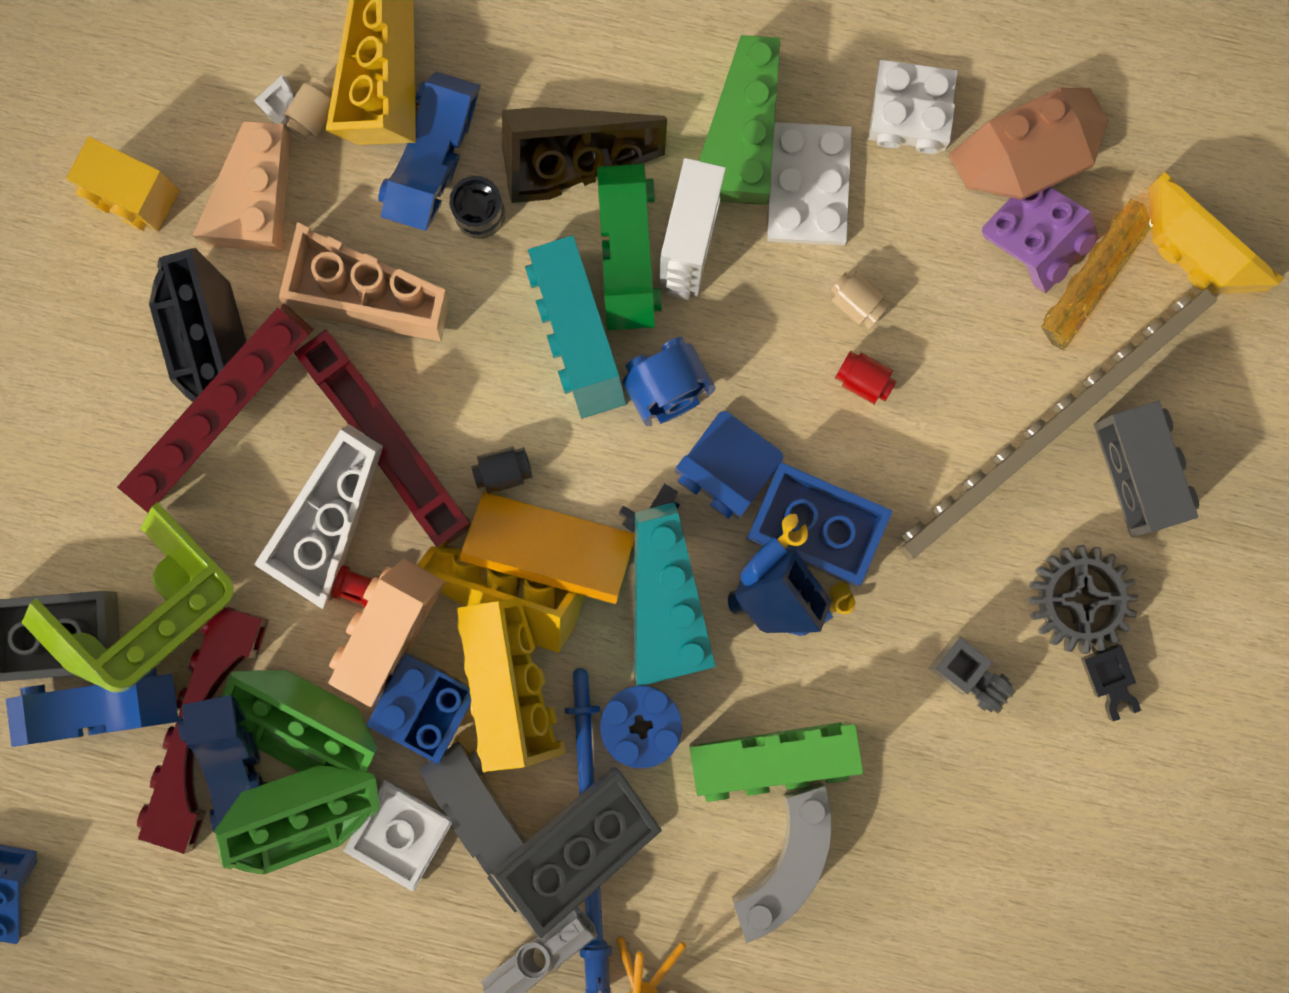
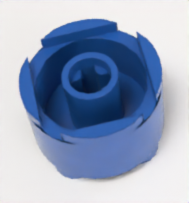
(667, 382)
(628, 746)

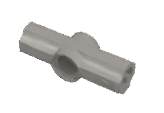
(558, 945)

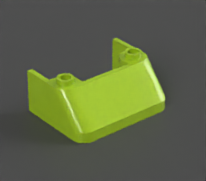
(193, 594)

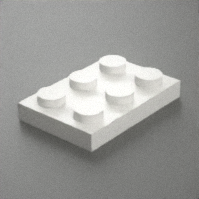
(809, 184)

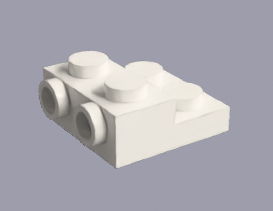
(912, 106)

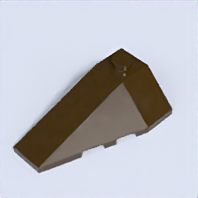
(563, 147)

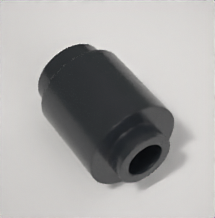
(502, 469)

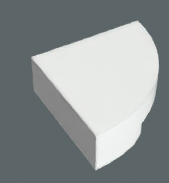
(276, 100)

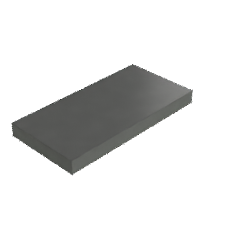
(576, 852)

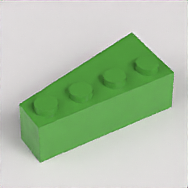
(776, 759)

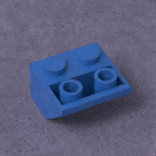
(421, 707)

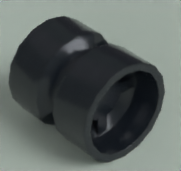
(477, 207)

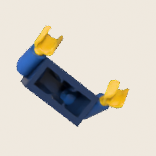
(783, 592)

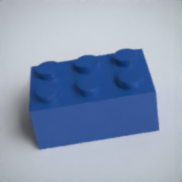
(839, 524)

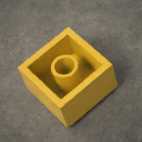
(122, 185)

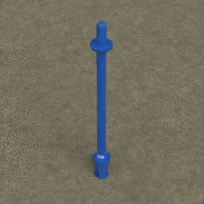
(597, 951)

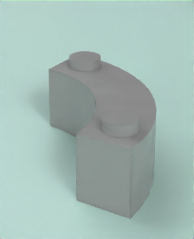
(797, 868)

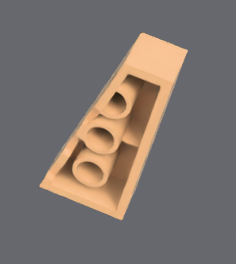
(356, 289)

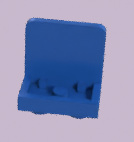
(729, 465)

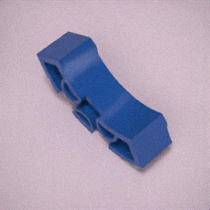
(430, 163)
(63, 714)

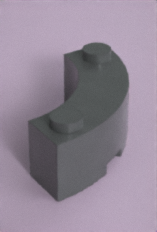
(473, 809)

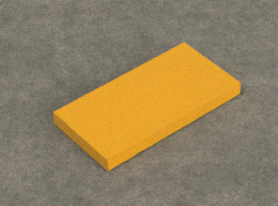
(548, 547)

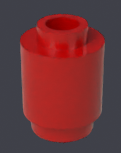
(866, 377)

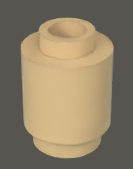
(309, 108)
(859, 299)

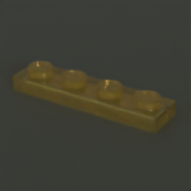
(1097, 274)

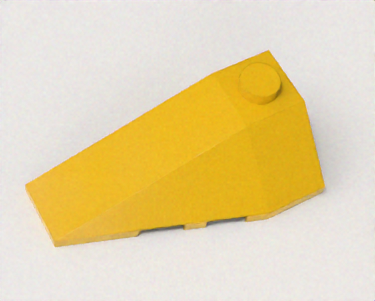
(548, 610)

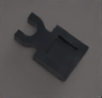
(1109, 676)

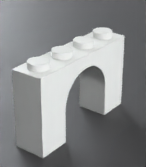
(690, 228)

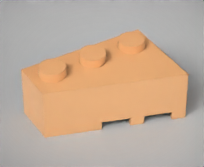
(250, 192)

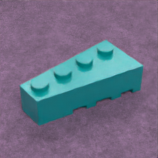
(576, 327)
(668, 611)

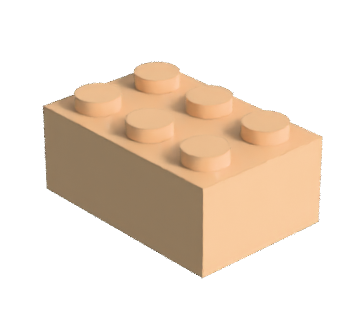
(384, 630)

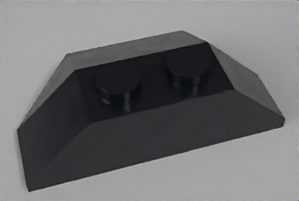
(194, 320)

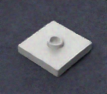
(400, 836)

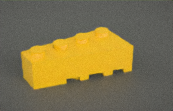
(375, 75)
(506, 687)

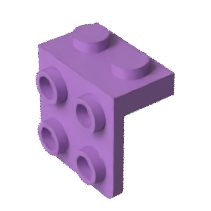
(1044, 234)

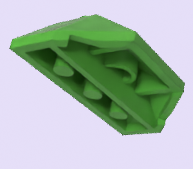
(301, 721)
(295, 818)

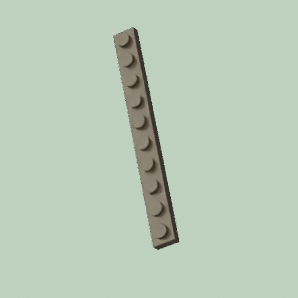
(1042, 433)

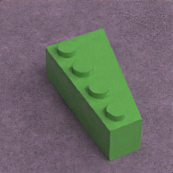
(745, 122)

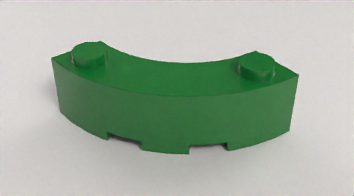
(626, 255)

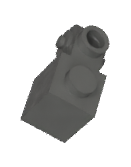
(967, 673)

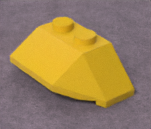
(1203, 244)

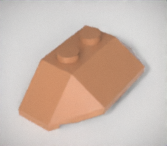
(1033, 145)

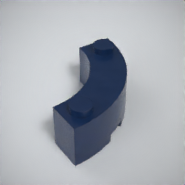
(223, 750)

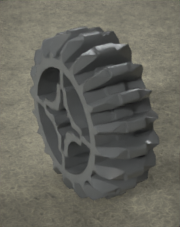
(1082, 580)

